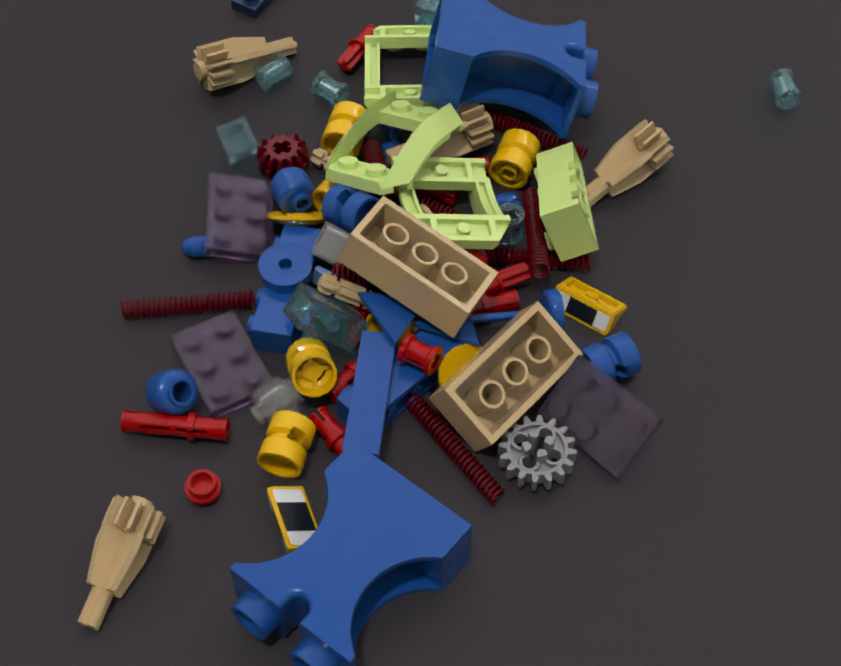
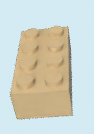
(417, 266)
(506, 376)

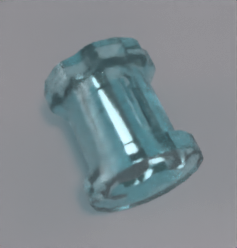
(273, 72)
(784, 87)
(330, 89)
(514, 231)

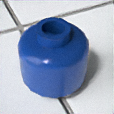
(292, 190)
(171, 392)

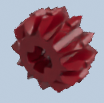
(281, 153)

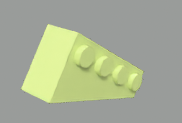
(565, 202)

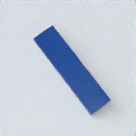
(370, 392)

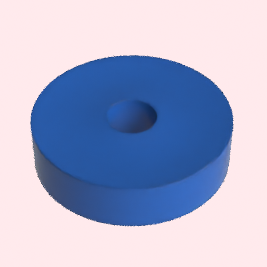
(285, 255)

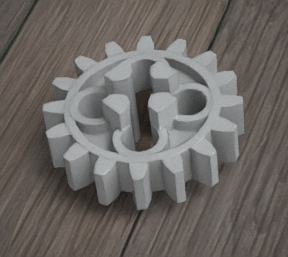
(517, 458)

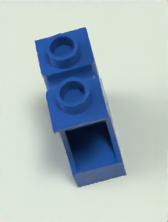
(500, 59)
(371, 547)

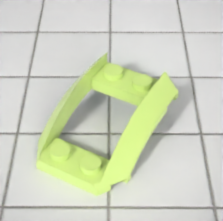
(393, 39)
(429, 129)
(469, 231)

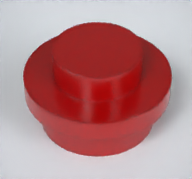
(203, 487)

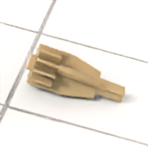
(234, 58)
(473, 136)
(630, 161)
(119, 553)

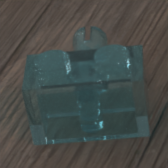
(325, 317)

